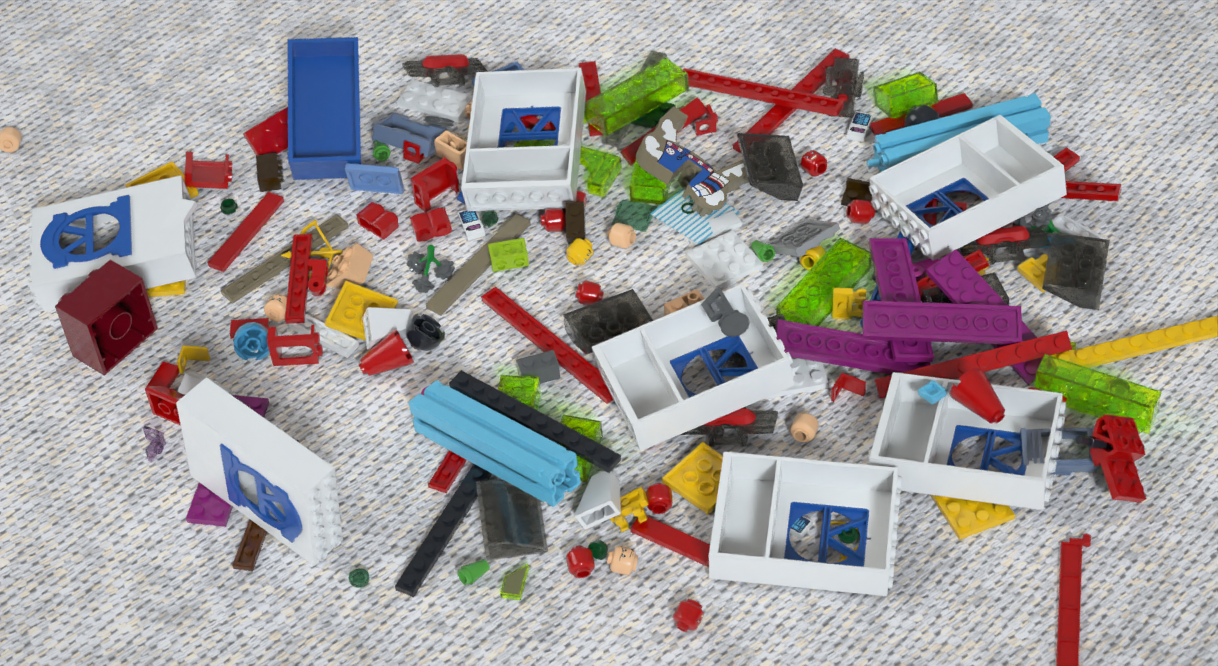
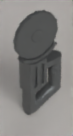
(731, 321)

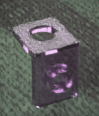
(157, 444)

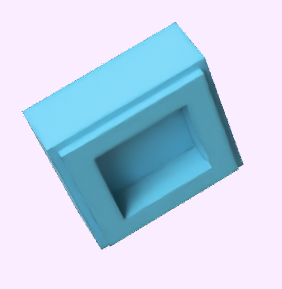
(932, 392)

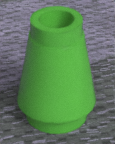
(380, 151)
(764, 251)
(472, 572)

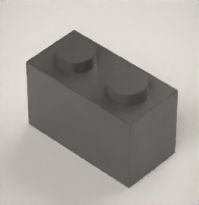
(540, 365)

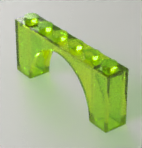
(600, 165)

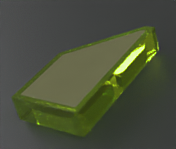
(514, 583)

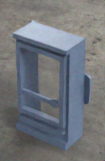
(397, 128)
(1032, 448)

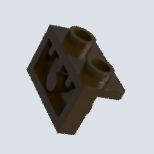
(856, 190)

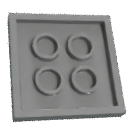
(803, 237)

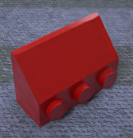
(163, 402)

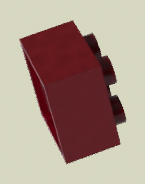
(106, 317)

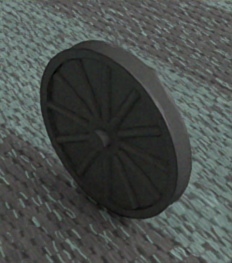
(438, 121)

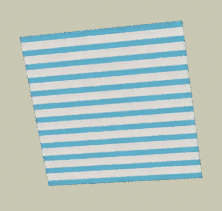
(690, 225)

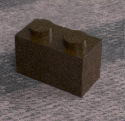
(269, 172)
(575, 221)

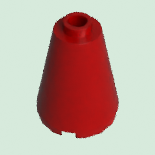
(386, 355)
(978, 396)

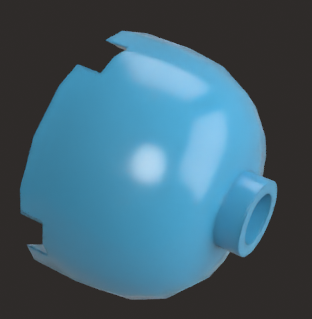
(250, 338)

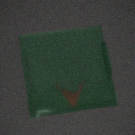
(634, 214)

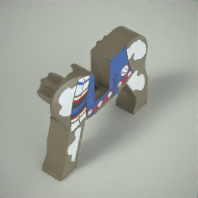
(666, 159)

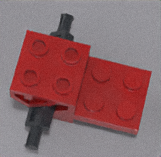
(1115, 449)

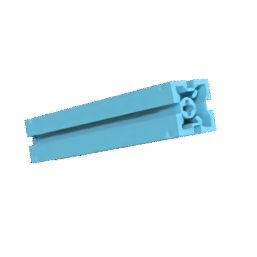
(907, 142)
(495, 443)

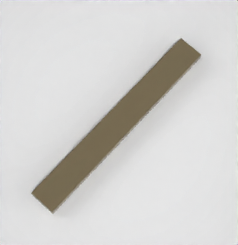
(279, 263)
(475, 267)

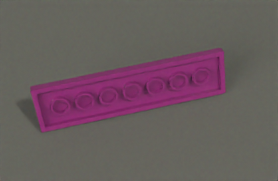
(898, 284)
(965, 286)
(942, 322)
(840, 348)
(207, 506)

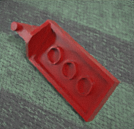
(269, 135)

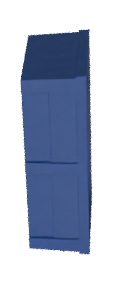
(323, 107)

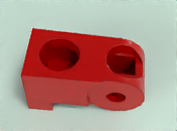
(319, 274)

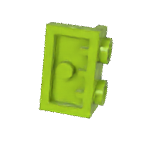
(508, 254)

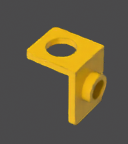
(192, 353)

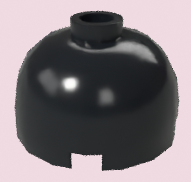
(919, 115)
(424, 333)

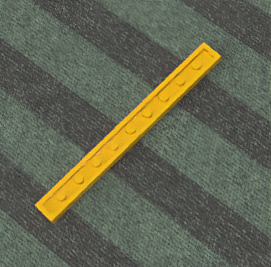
(1142, 343)

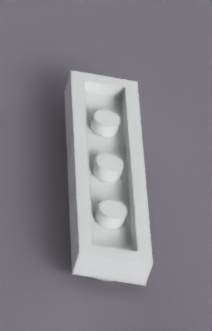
(329, 337)

